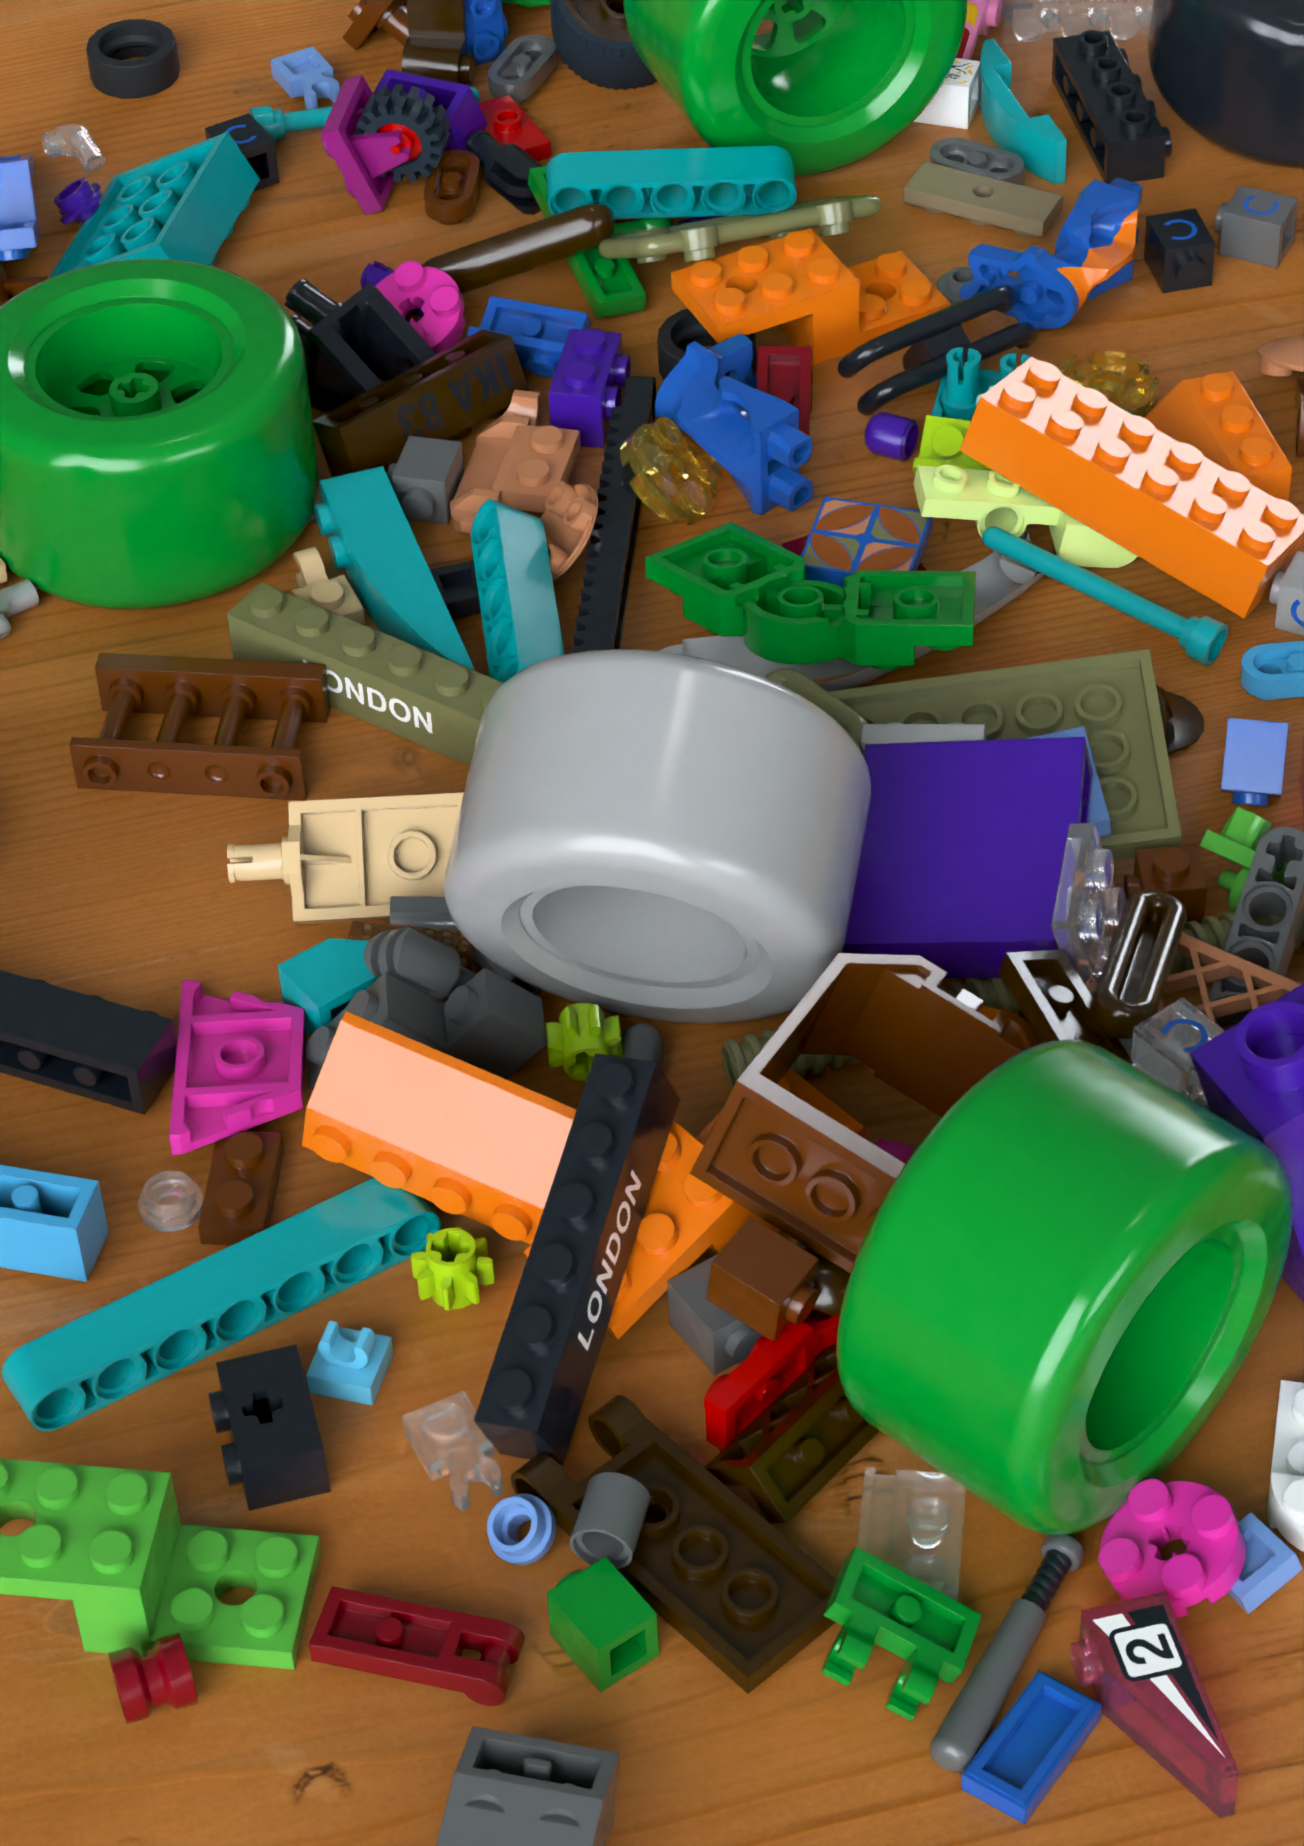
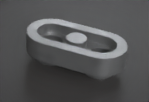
(522, 67)
(978, 159)

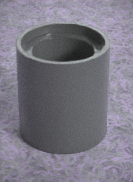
(610, 1519)

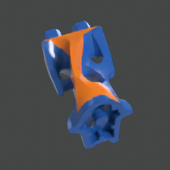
(1090, 257)

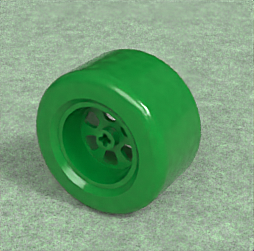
(821, 85)
(151, 433)
(1063, 1284)

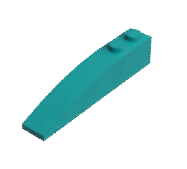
(385, 562)

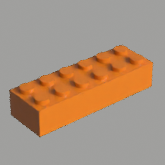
(1135, 485)

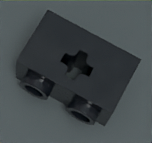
(271, 1428)

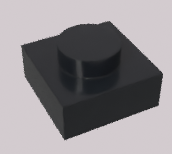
(458, 588)

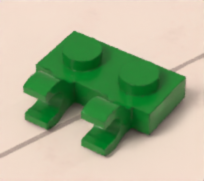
(904, 1617)

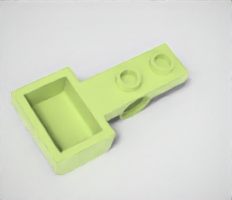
(1000, 503)

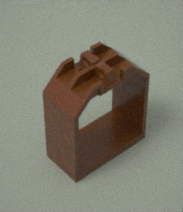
(805, 1166)

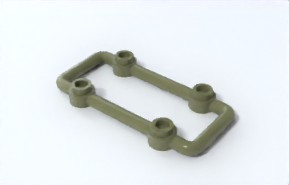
(700, 237)

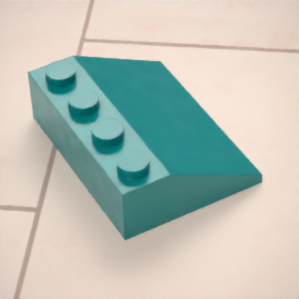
(167, 208)

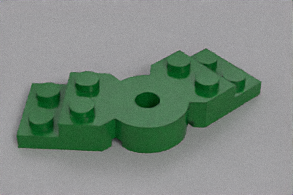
(760, 591)

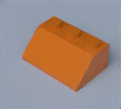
(1226, 428)

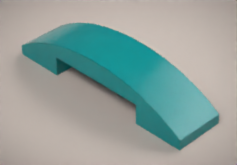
(1034, 138)

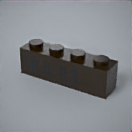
(428, 401)

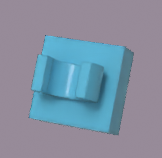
(349, 1364)

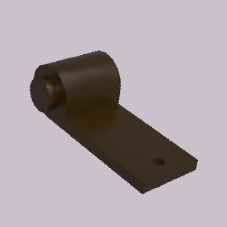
(438, 41)

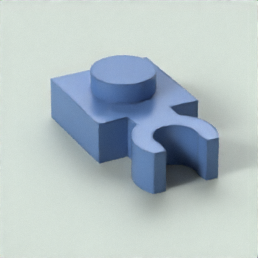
(305, 75)
(1266, 1567)

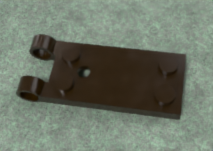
(712, 1562)

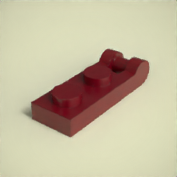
(416, 1643)

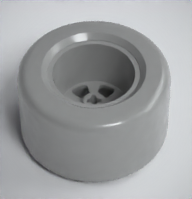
(658, 836)

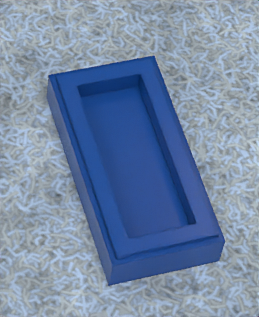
(1031, 1747)

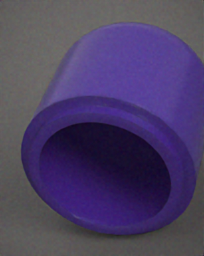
(891, 436)

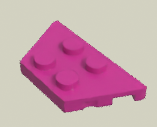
(234, 1066)

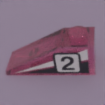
(1155, 1694)

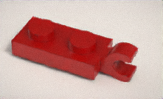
(767, 1371)

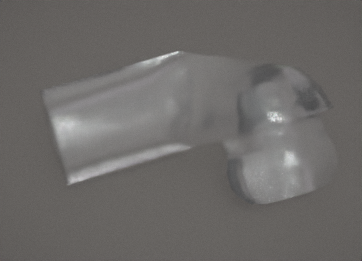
(73, 141)

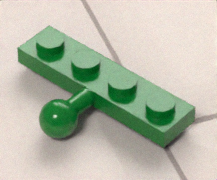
(606, 283)

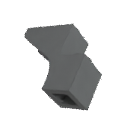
(481, 1022)

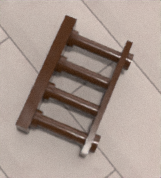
(209, 689)

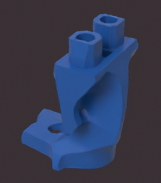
(755, 447)

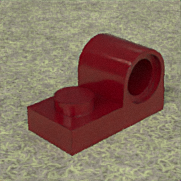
(788, 376)

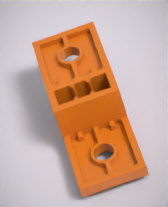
(806, 294)
(689, 1216)

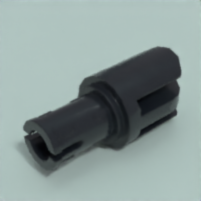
(505, 170)

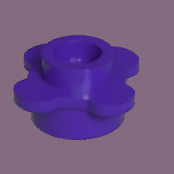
(78, 201)

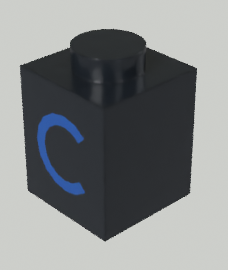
(254, 144)
(1179, 250)

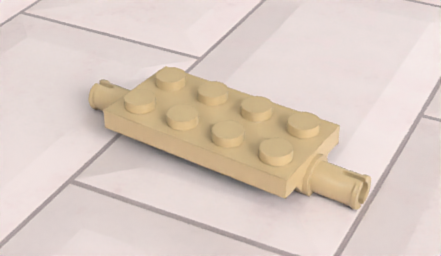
(355, 855)

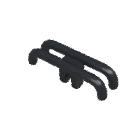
(931, 341)

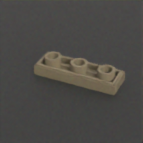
(983, 199)

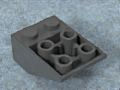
(529, 1793)

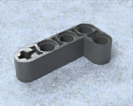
(1262, 895)

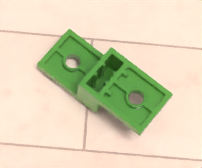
(141, 1575)

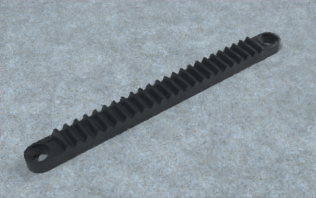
(615, 528)

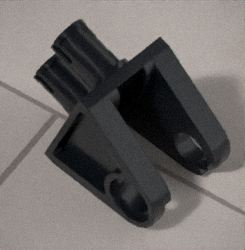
(351, 342)

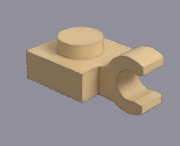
(316, 588)

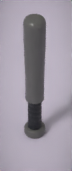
(992, 1678)

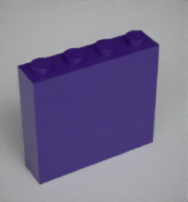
(966, 849)

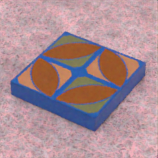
(863, 537)

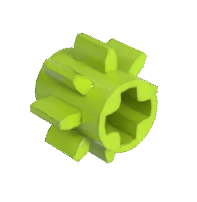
(581, 1035)
(452, 1268)

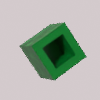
(602, 1623)

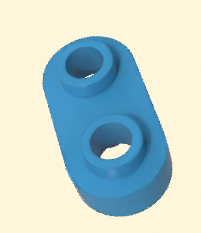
(1274, 670)

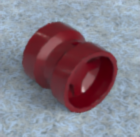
(153, 1680)

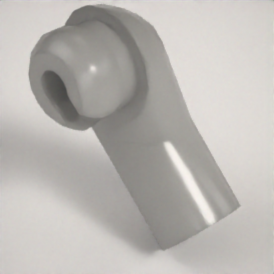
(15, 600)

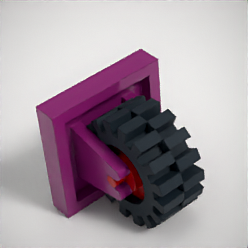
(383, 139)

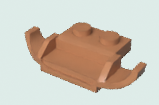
(514, 462)

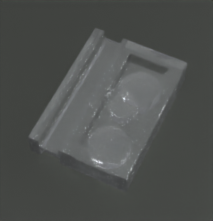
(915, 1525)

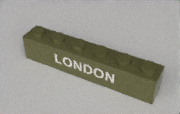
(367, 670)

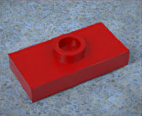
(513, 126)

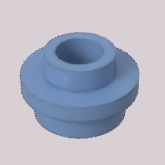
(505, 1523)

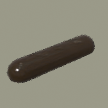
(527, 247)
(1138, 962)

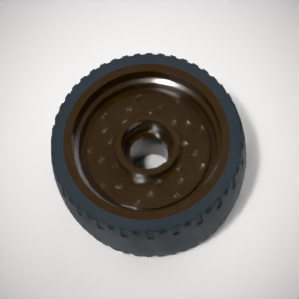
(597, 44)

